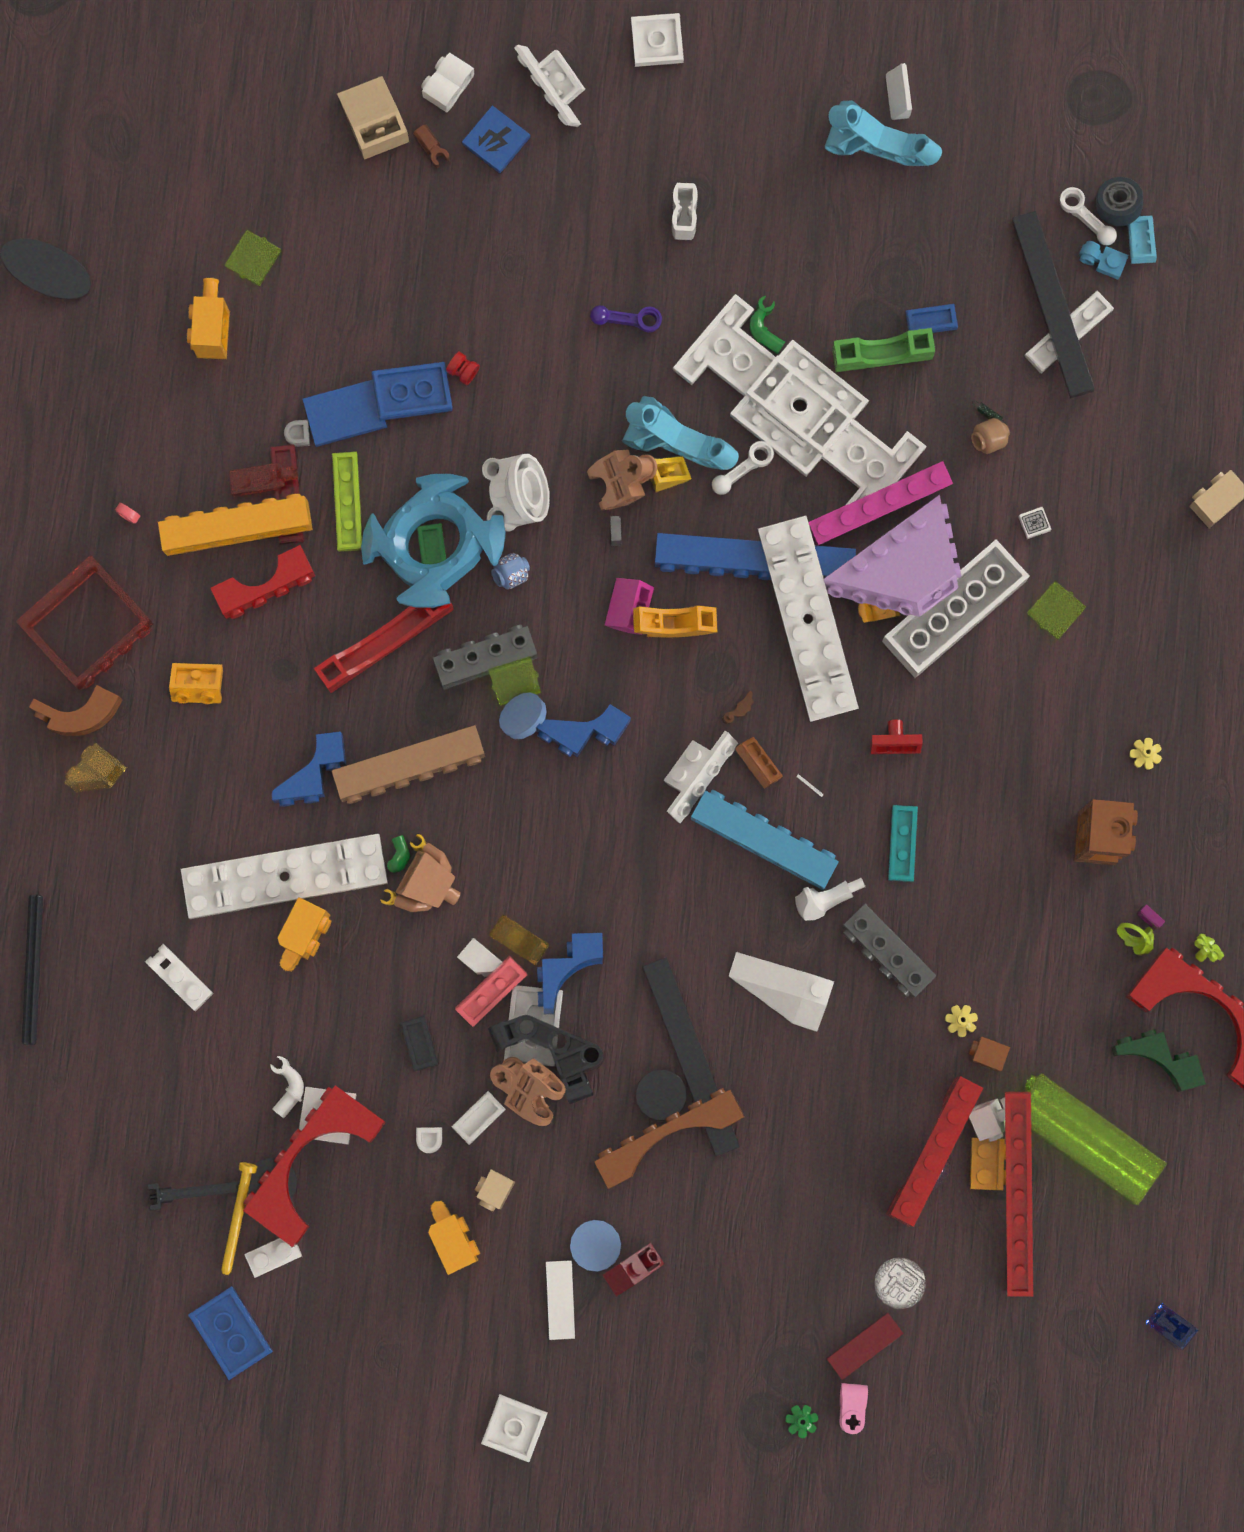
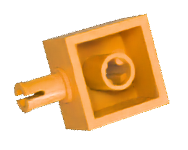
(209, 323)

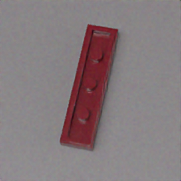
(287, 456)

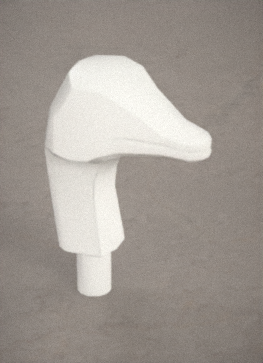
(814, 904)

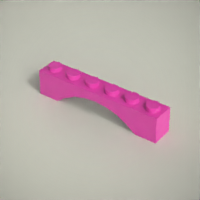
(879, 503)

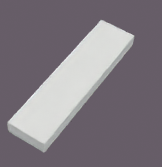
(1083, 319)

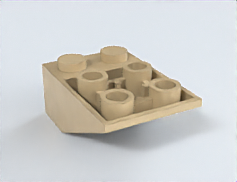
(373, 117)

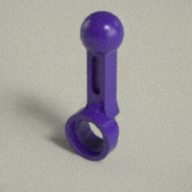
(601, 315)

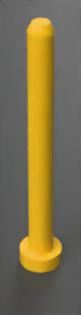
(247, 1170)

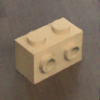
(1219, 499)
(494, 1190)

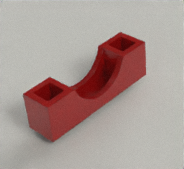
(291, 571)

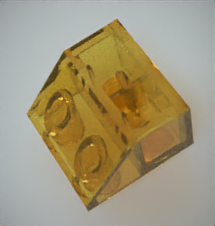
(95, 770)

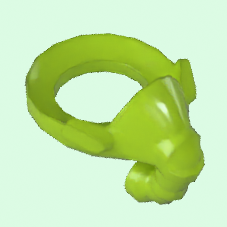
(1140, 945)

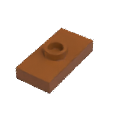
(758, 762)

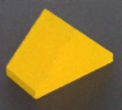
(670, 473)

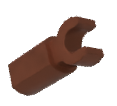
(430, 144)

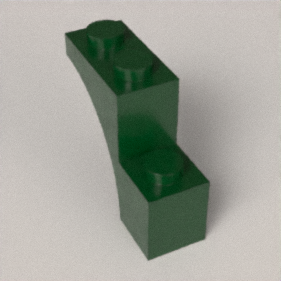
(1184, 1071)

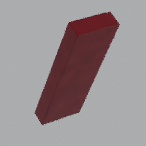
(864, 1346)

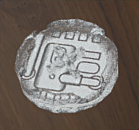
(900, 1283)

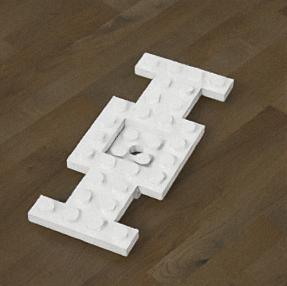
(774, 386)

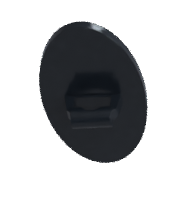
(45, 268)

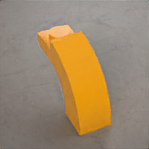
(675, 622)

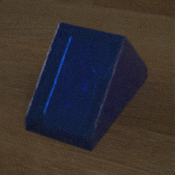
(1172, 1327)

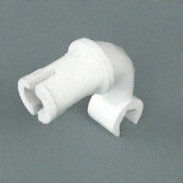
(294, 1090)

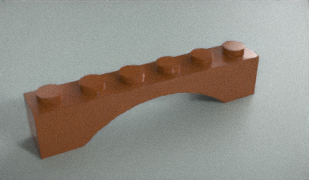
(622, 1163)

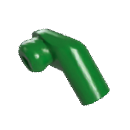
(401, 856)

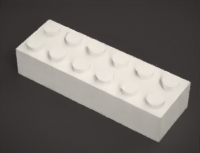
(981, 589)

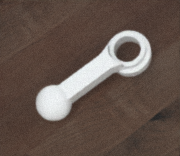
(1105, 234)
(722, 483)

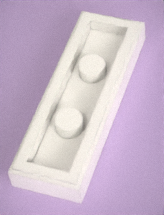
(560, 1300)

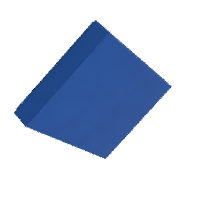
(411, 391)
(343, 413)
(230, 1333)

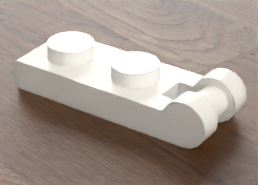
(180, 978)

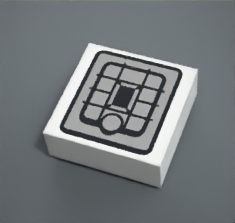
(1034, 523)

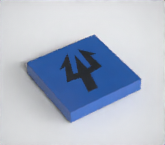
(496, 139)

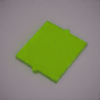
(253, 257)
(1056, 610)
(514, 679)

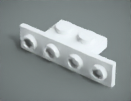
(556, 80)
(695, 771)

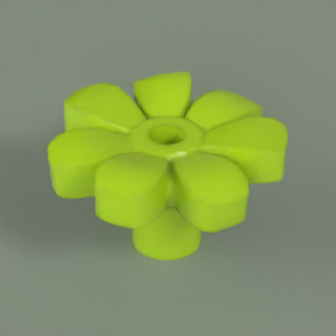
(1207, 949)

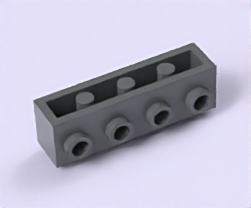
(476, 658)
(888, 951)

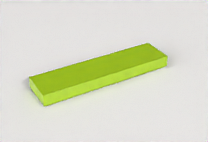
(347, 501)

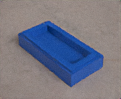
(938, 318)

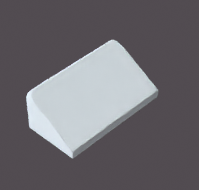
(899, 92)

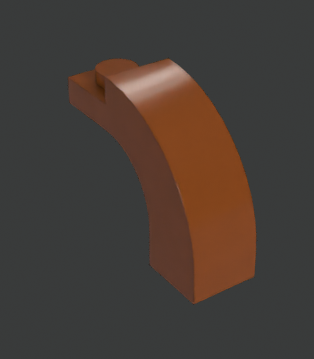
(87, 719)

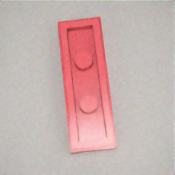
(491, 991)

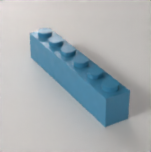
(765, 840)

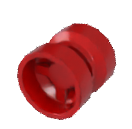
(463, 368)

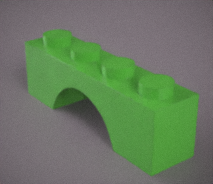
(862, 354)

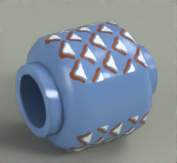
(510, 571)

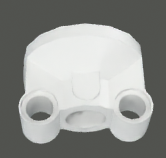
(517, 490)

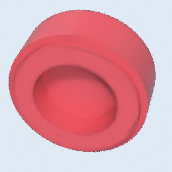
(127, 513)

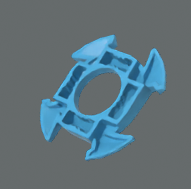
(433, 501)

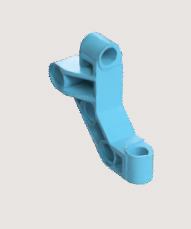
(858, 130)
(656, 427)

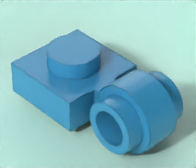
(1109, 263)

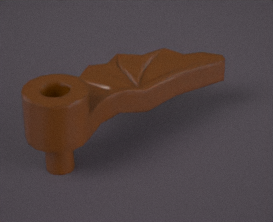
(741, 709)

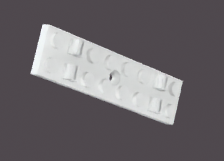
(800, 592)
(257, 881)

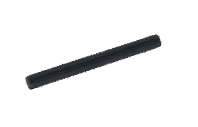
(32, 969)

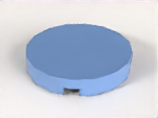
(522, 715)
(595, 1245)

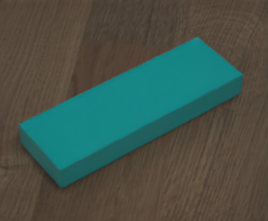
(902, 843)

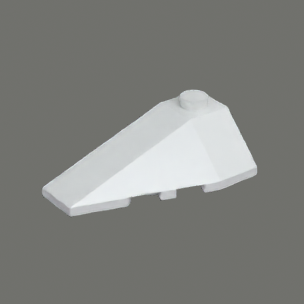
(786, 990)

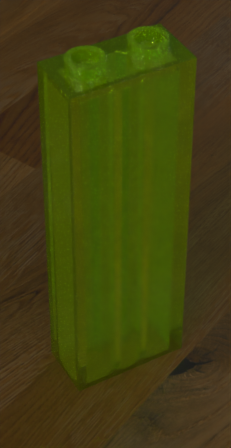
(1091, 1140)

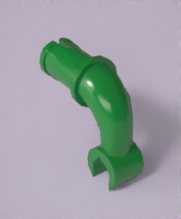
(760, 332)

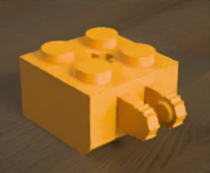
(302, 933)
(451, 1239)

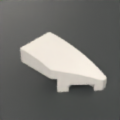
(479, 958)

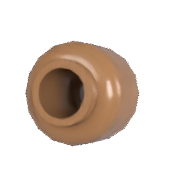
(990, 436)

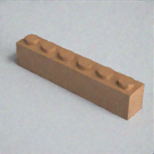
(407, 764)

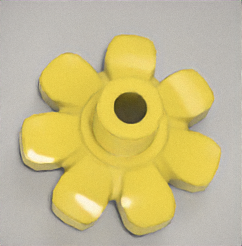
(1142, 756)
(955, 1020)

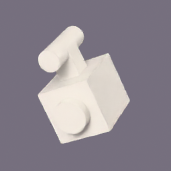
(989, 1120)

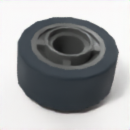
(1119, 189)

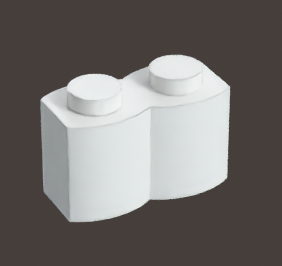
(447, 82)
(684, 210)

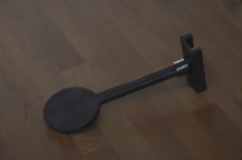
(167, 1195)

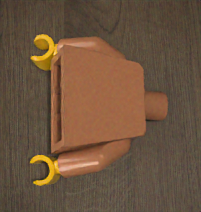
(426, 881)

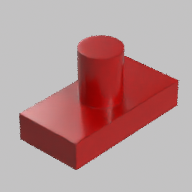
(895, 741)

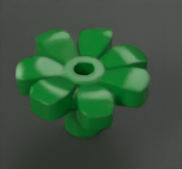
(799, 1415)

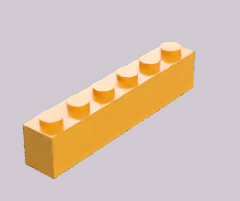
(235, 525)

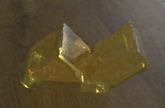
(519, 940)

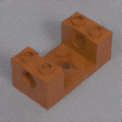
(1100, 830)

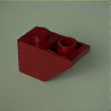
(633, 1269)

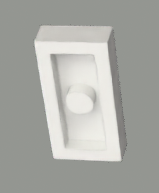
(271, 1256)

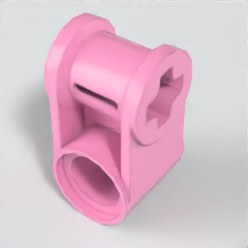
(853, 1402)

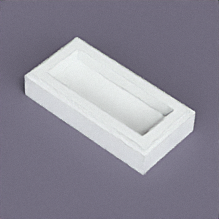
(478, 1117)

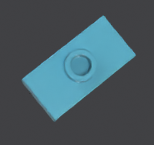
(1142, 240)

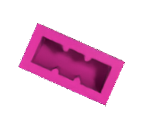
(625, 597)

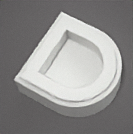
(429, 1139)

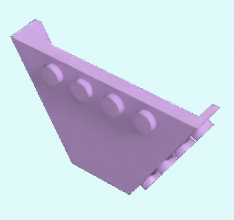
(905, 568)

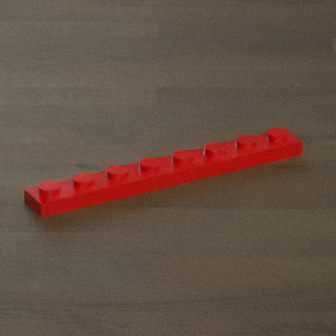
(1019, 1194)

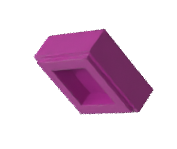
(1150, 917)

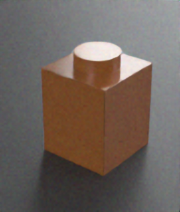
(988, 1053)

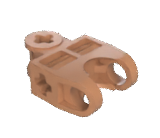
(622, 477)
(528, 1088)

